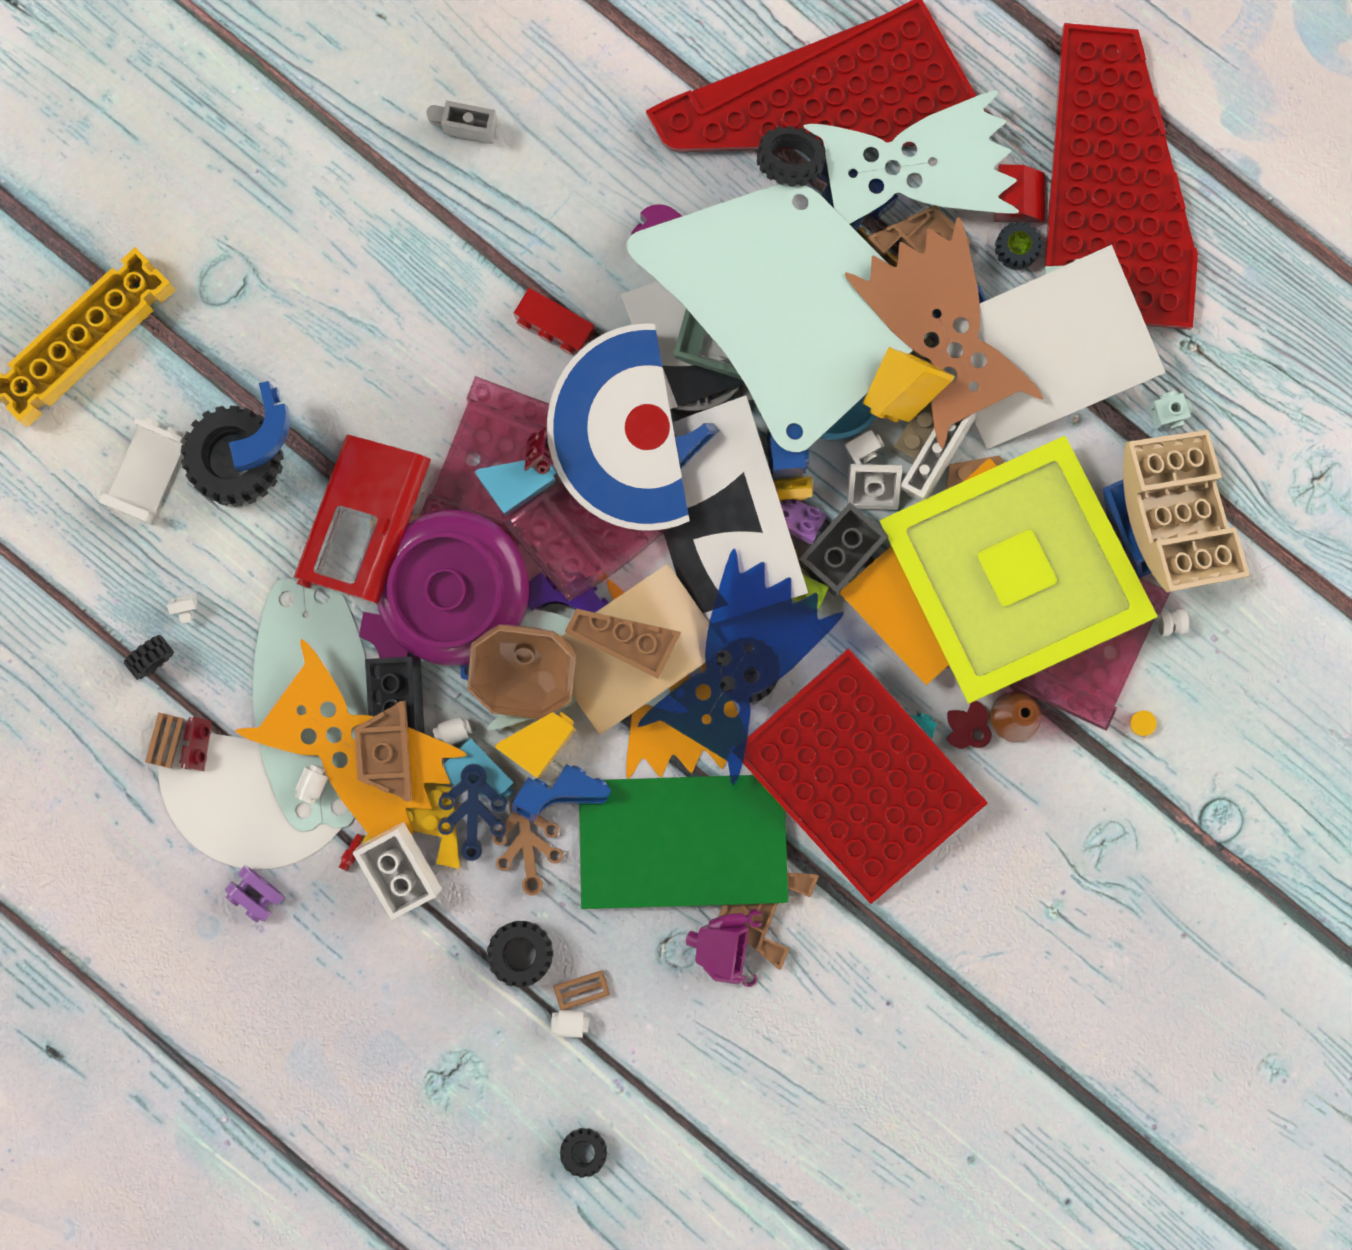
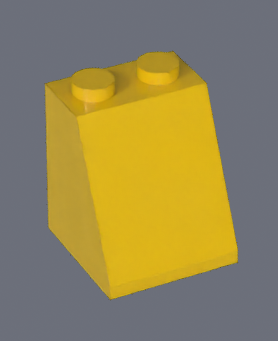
(904, 386)
(538, 743)

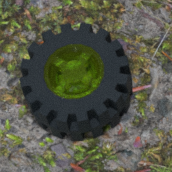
(1021, 237)

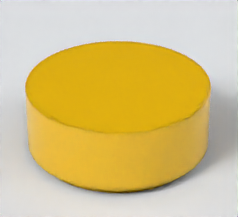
(1142, 723)

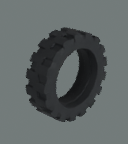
(785, 172)

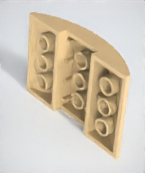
(1180, 511)
(614, 689)

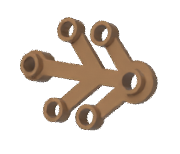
(526, 841)

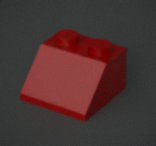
(1025, 194)

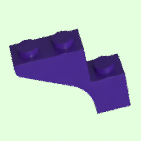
(543, 593)

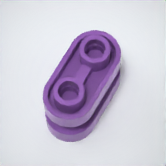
(256, 909)

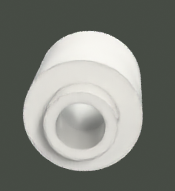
(453, 731)
(311, 784)
(569, 1023)

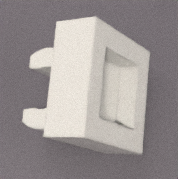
(183, 606)

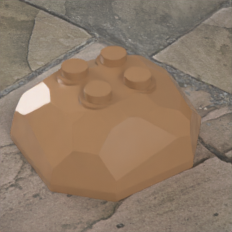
(521, 671)

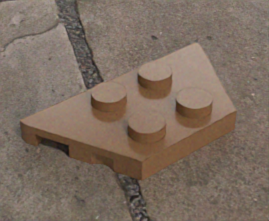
(384, 752)

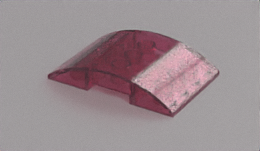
(574, 544)

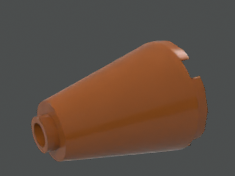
(1007, 719)

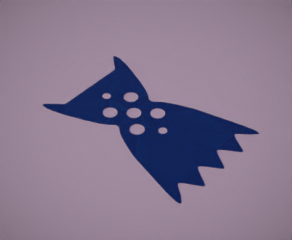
(780, 639)

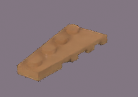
(630, 641)

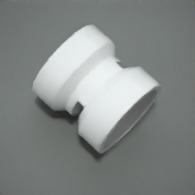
(1173, 622)

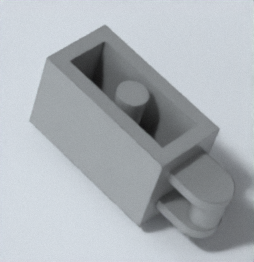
(464, 121)

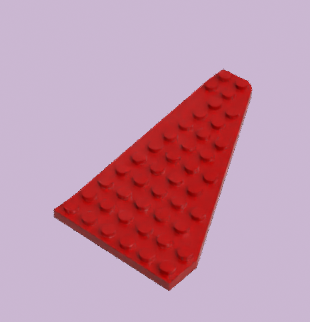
(860, 80)

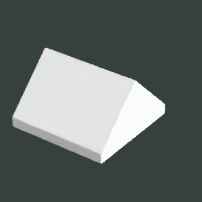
(874, 486)

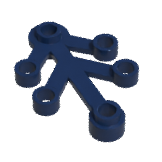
(473, 808)

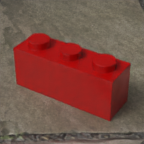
(553, 322)

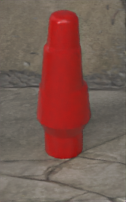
(348, 858)

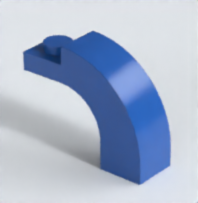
(269, 439)

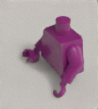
(723, 946)

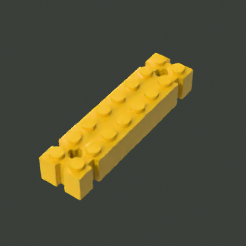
(82, 336)

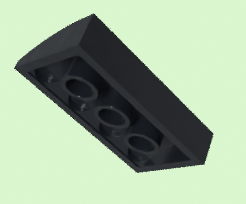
(396, 681)

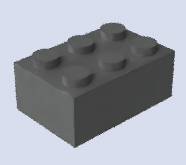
(842, 549)

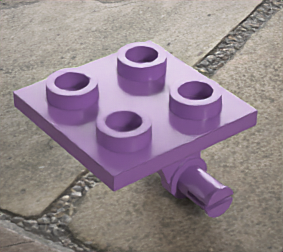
(802, 519)

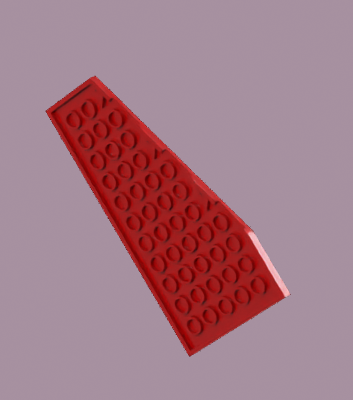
(1117, 174)

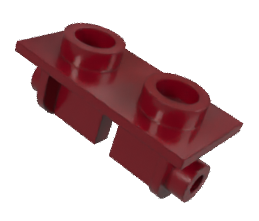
(538, 452)
(198, 734)

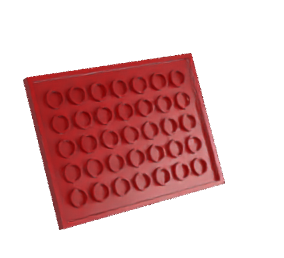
(860, 776)

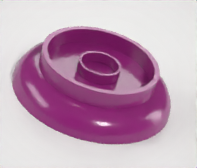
(452, 585)

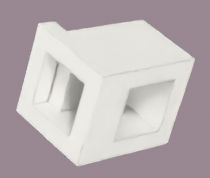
(863, 448)

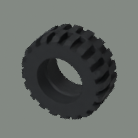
(198, 452)

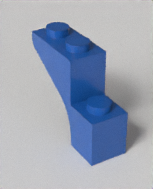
(1118, 517)
(570, 787)

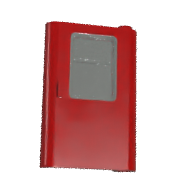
(362, 518)

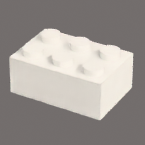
(397, 870)

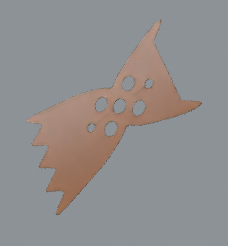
(942, 281)

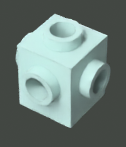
(1170, 410)

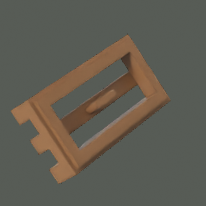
(155, 738)
(602, 983)

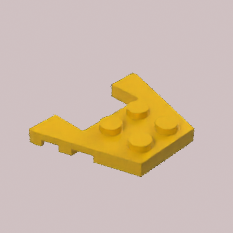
(427, 822)

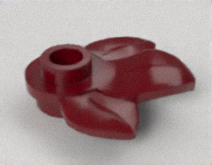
(966, 723)

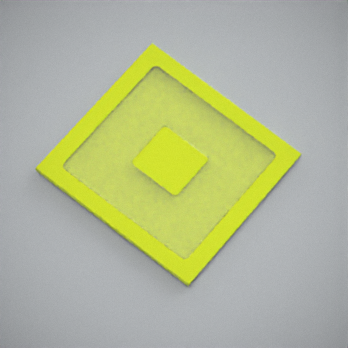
(1017, 569)

